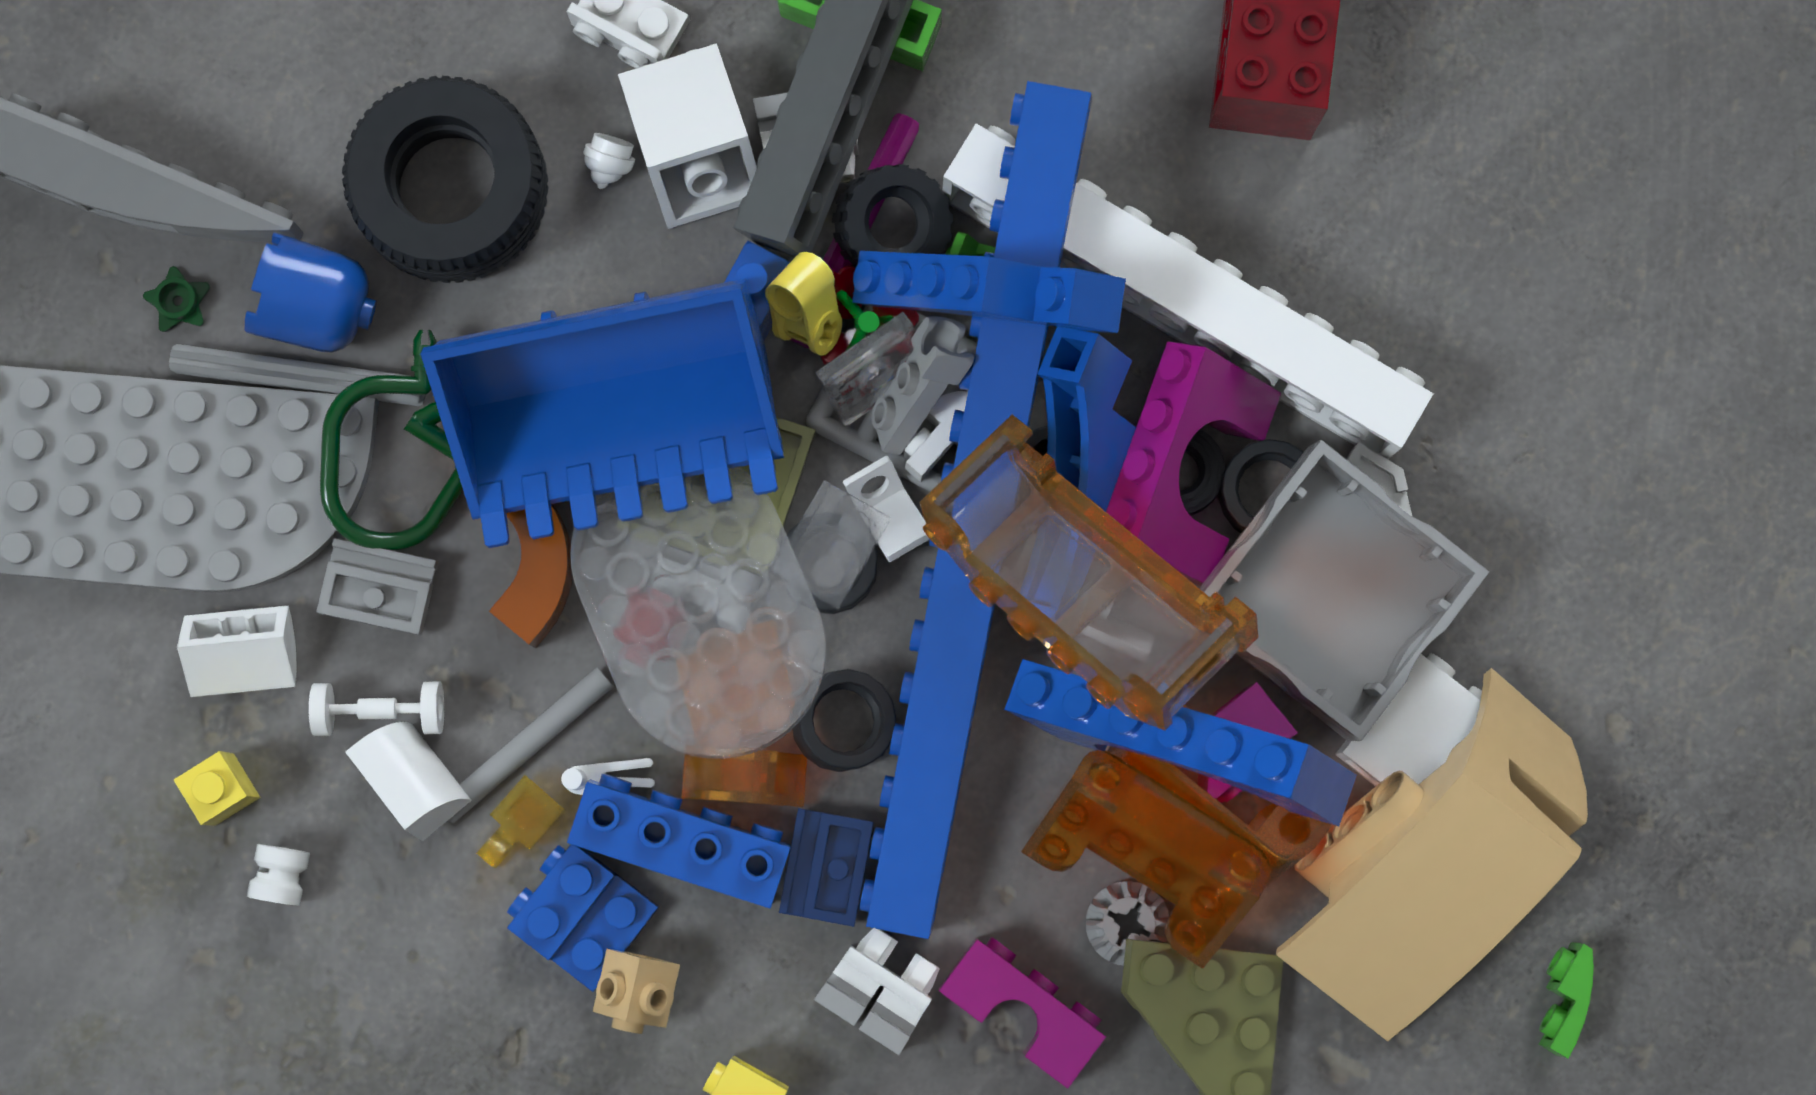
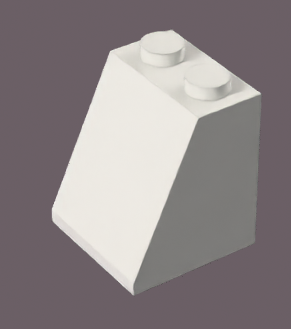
(690, 134)

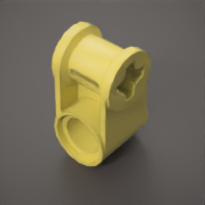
(805, 304)

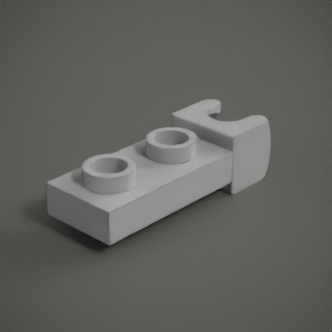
(920, 382)

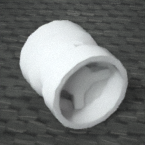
(278, 874)

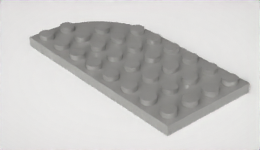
(167, 479)

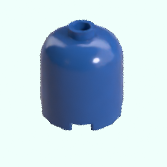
(309, 296)

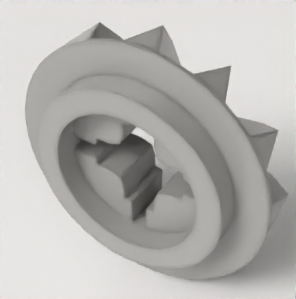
(1120, 899)

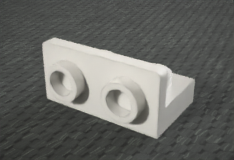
(637, 28)

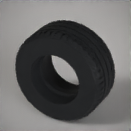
(404, 125)

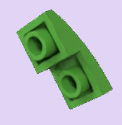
(1573, 980)

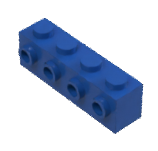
(680, 842)

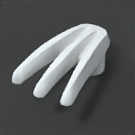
(577, 776)

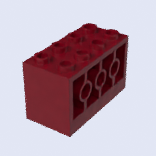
(1274, 66)

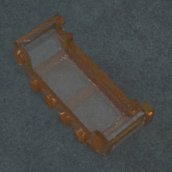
(1081, 580)

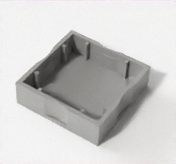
(1342, 590)

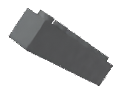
(820, 123)

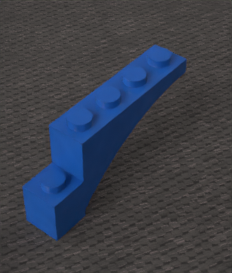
(990, 289)
(1084, 432)

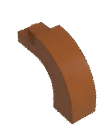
(541, 584)

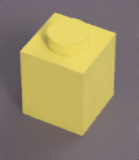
(216, 788)

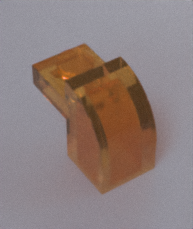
(753, 778)

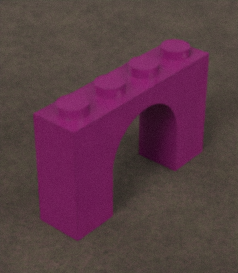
(1186, 393)

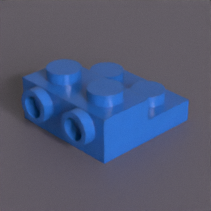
(579, 913)

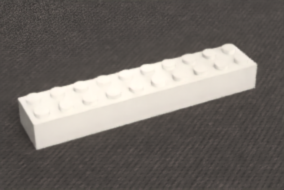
(1212, 307)

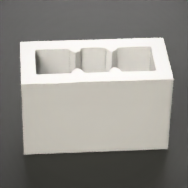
(238, 651)
(408, 778)

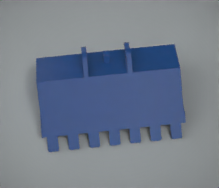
(608, 407)

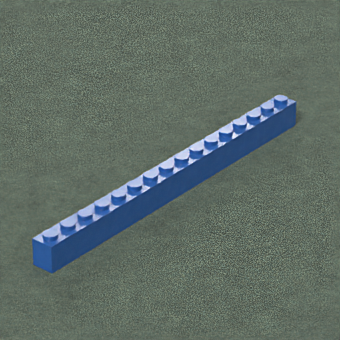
(956, 623)

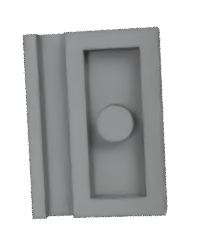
(377, 587)

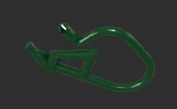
(419, 425)

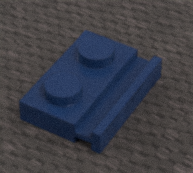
(826, 867)

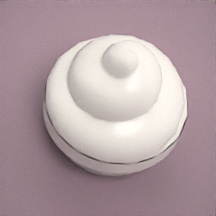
(608, 158)

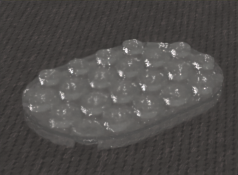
(703, 618)

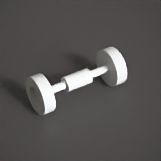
(323, 708)

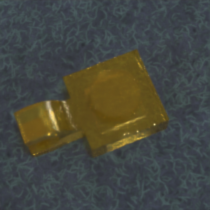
(524, 817)

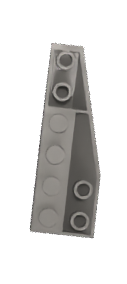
(123, 182)

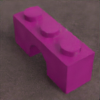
(1063, 1035)

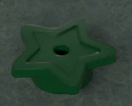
(163, 299)

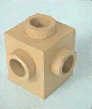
(635, 990)

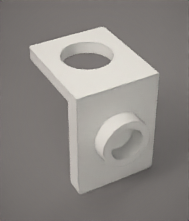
(906, 522)

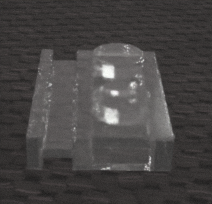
(836, 542)

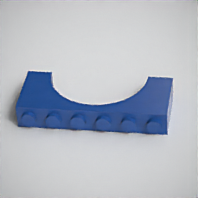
(1233, 753)

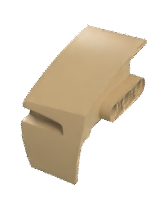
(1443, 866)

